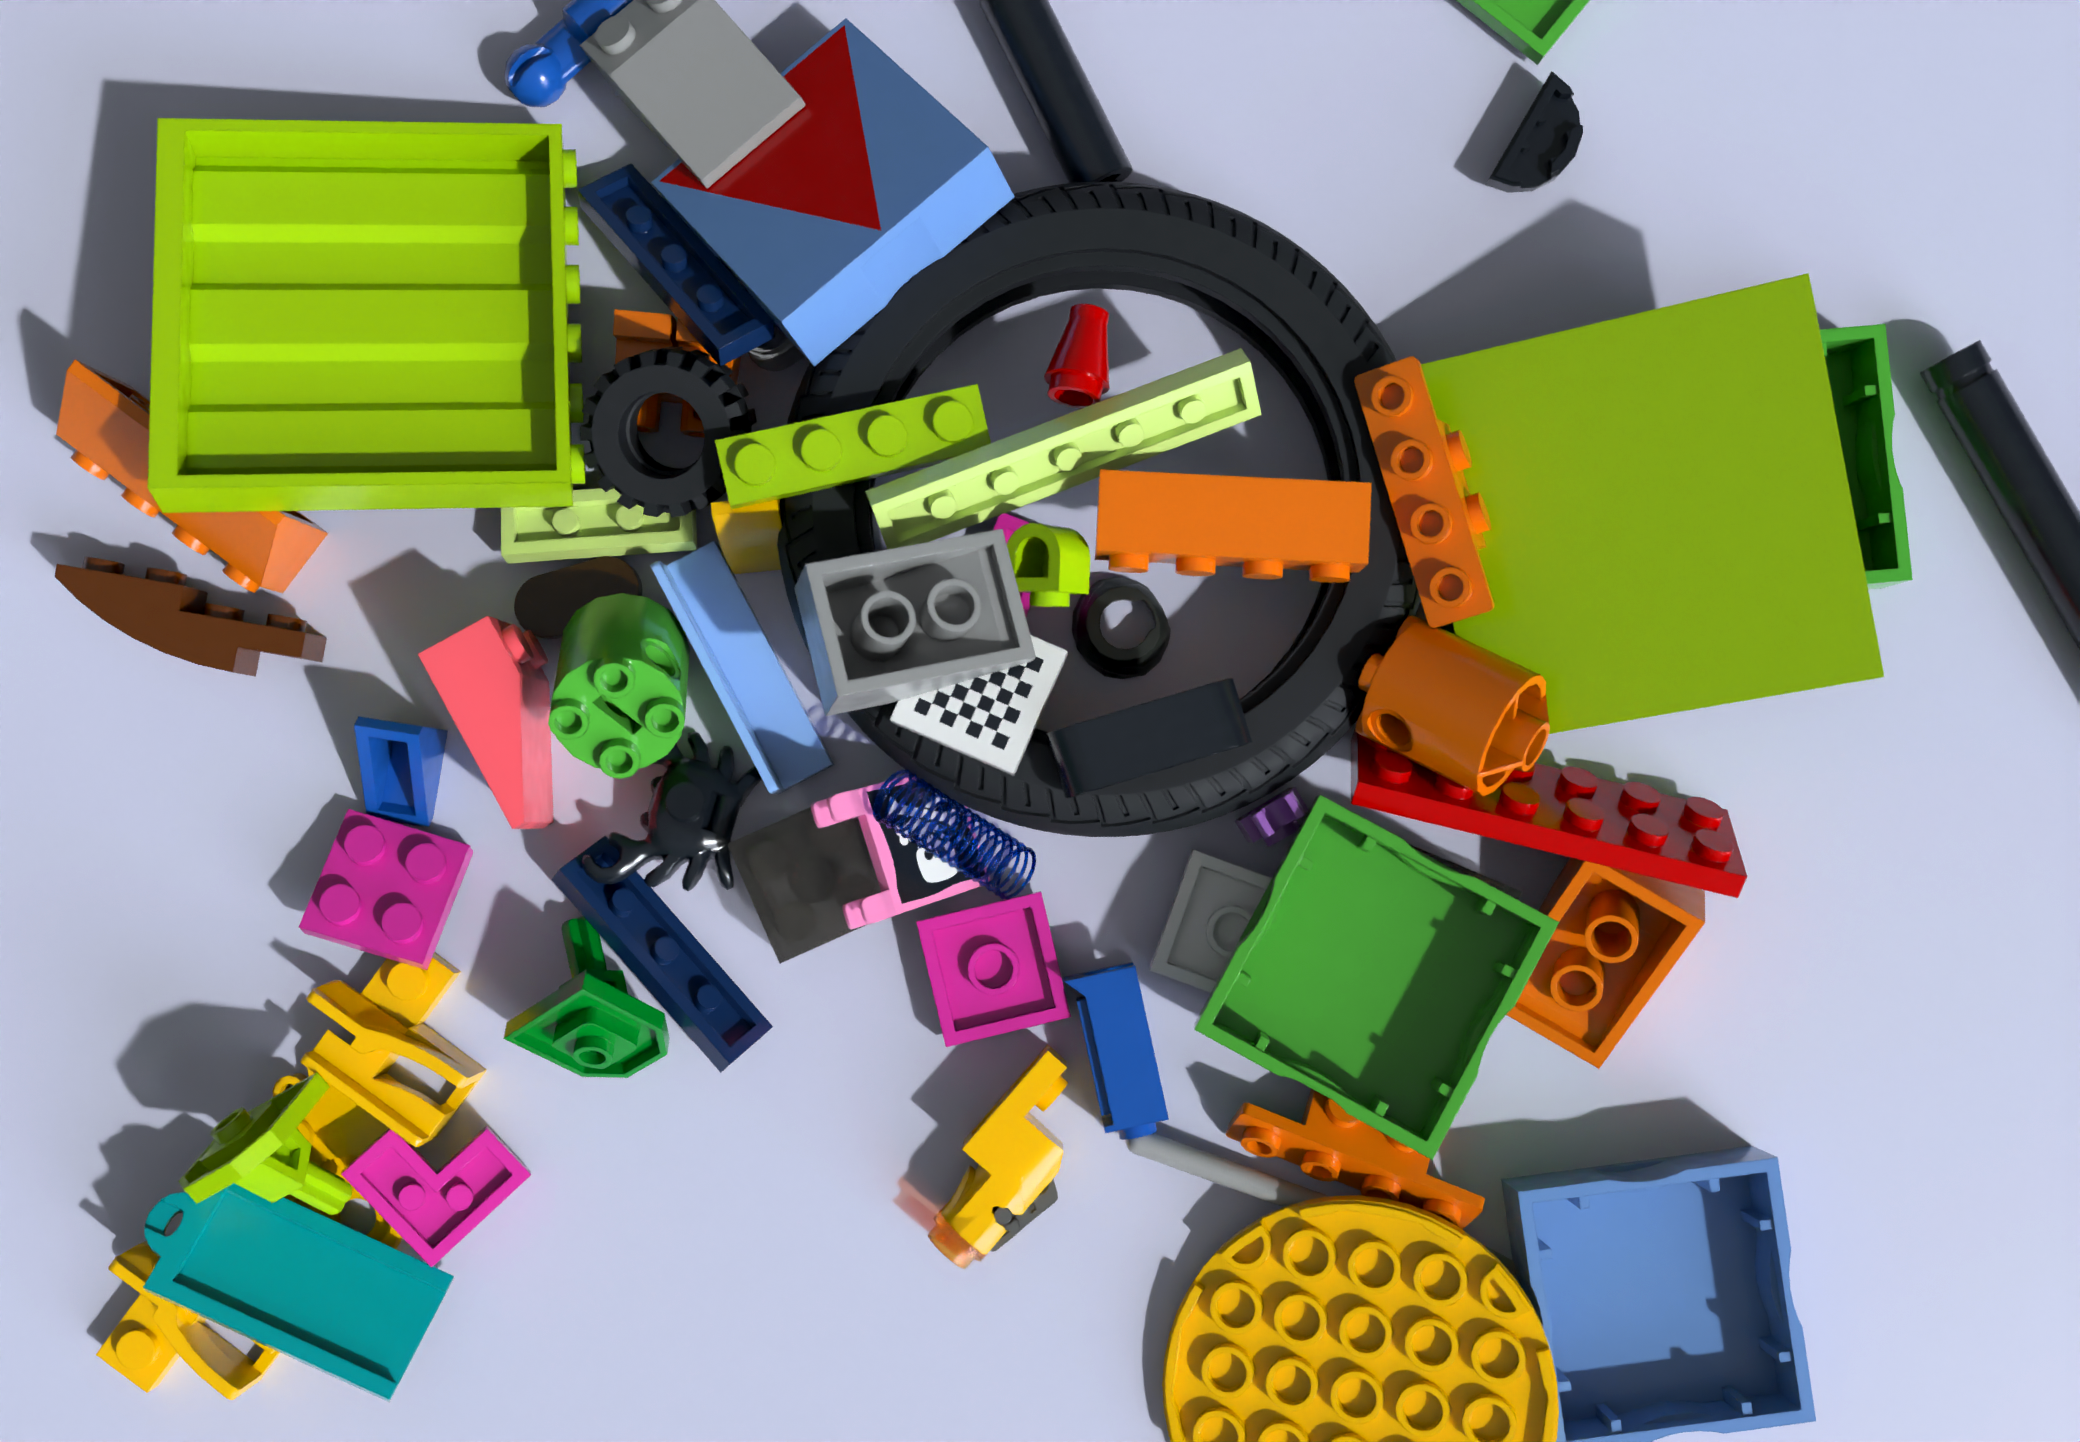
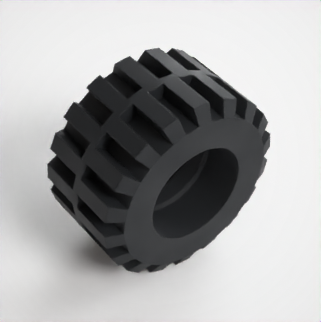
(615, 434)

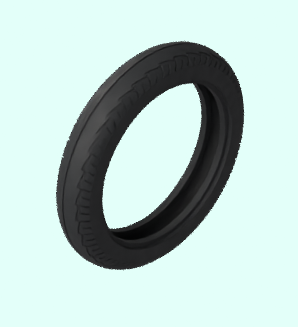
(1277, 302)

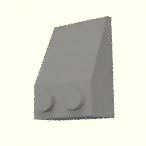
(693, 81)
(912, 619)

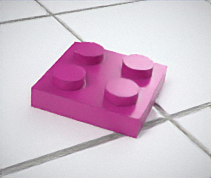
(386, 889)
(993, 969)

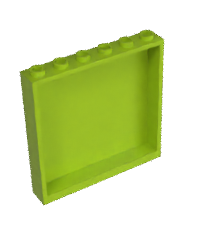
(1665, 508)

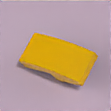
(749, 535)

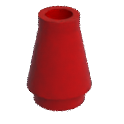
(1080, 361)

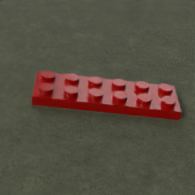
(1564, 815)

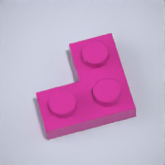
(434, 1206)

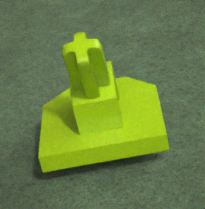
(268, 1154)

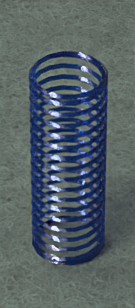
(957, 837)

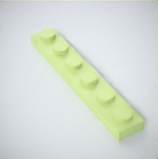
(1066, 451)

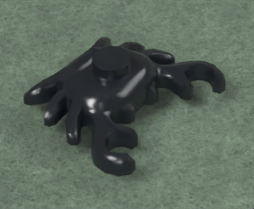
(685, 822)

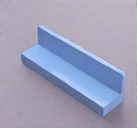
(743, 668)

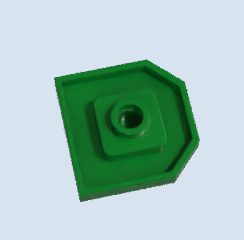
(591, 1018)

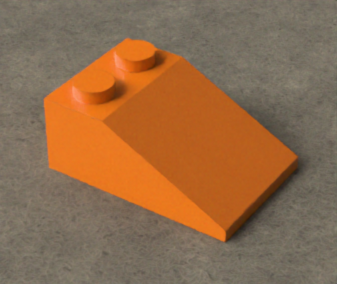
(1606, 955)

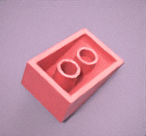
(502, 710)

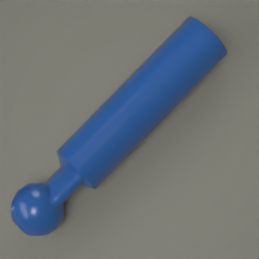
(541, 70)

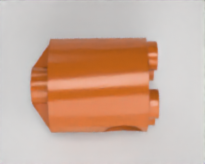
(1454, 707)

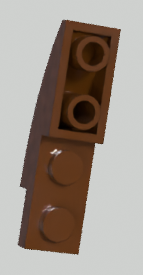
(180, 621)

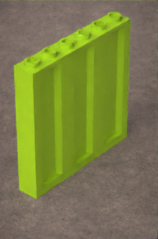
(363, 316)

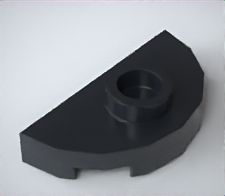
(1543, 141)

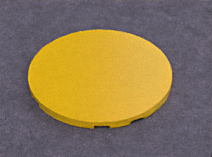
(1357, 1330)

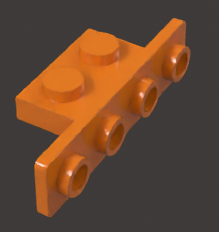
(1428, 491)
(1346, 1150)

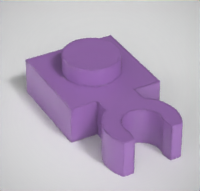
(1273, 818)

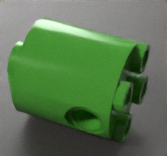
(620, 684)

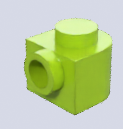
(1049, 563)

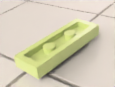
(591, 529)

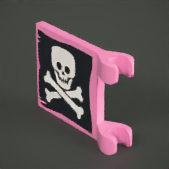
(903, 870)

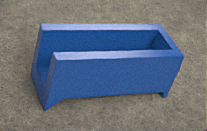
(1120, 1050)

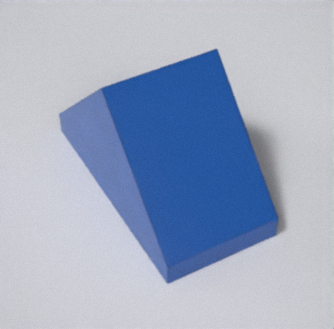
(399, 769)

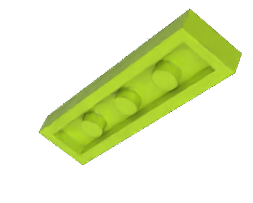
(852, 446)

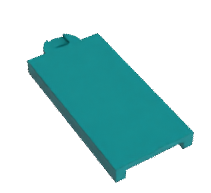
(296, 1283)

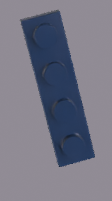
(676, 264)
(665, 958)

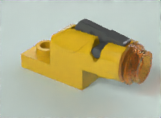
(1014, 1168)

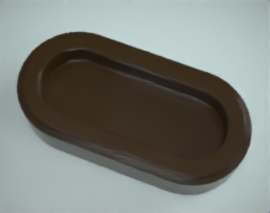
(552, 598)

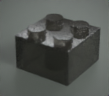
(804, 878)

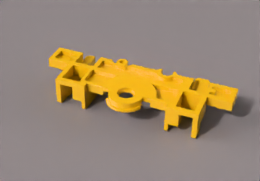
(339, 1127)

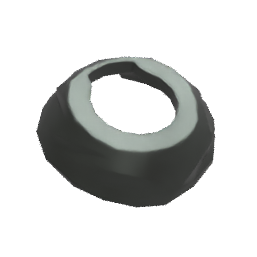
(1095, 649)

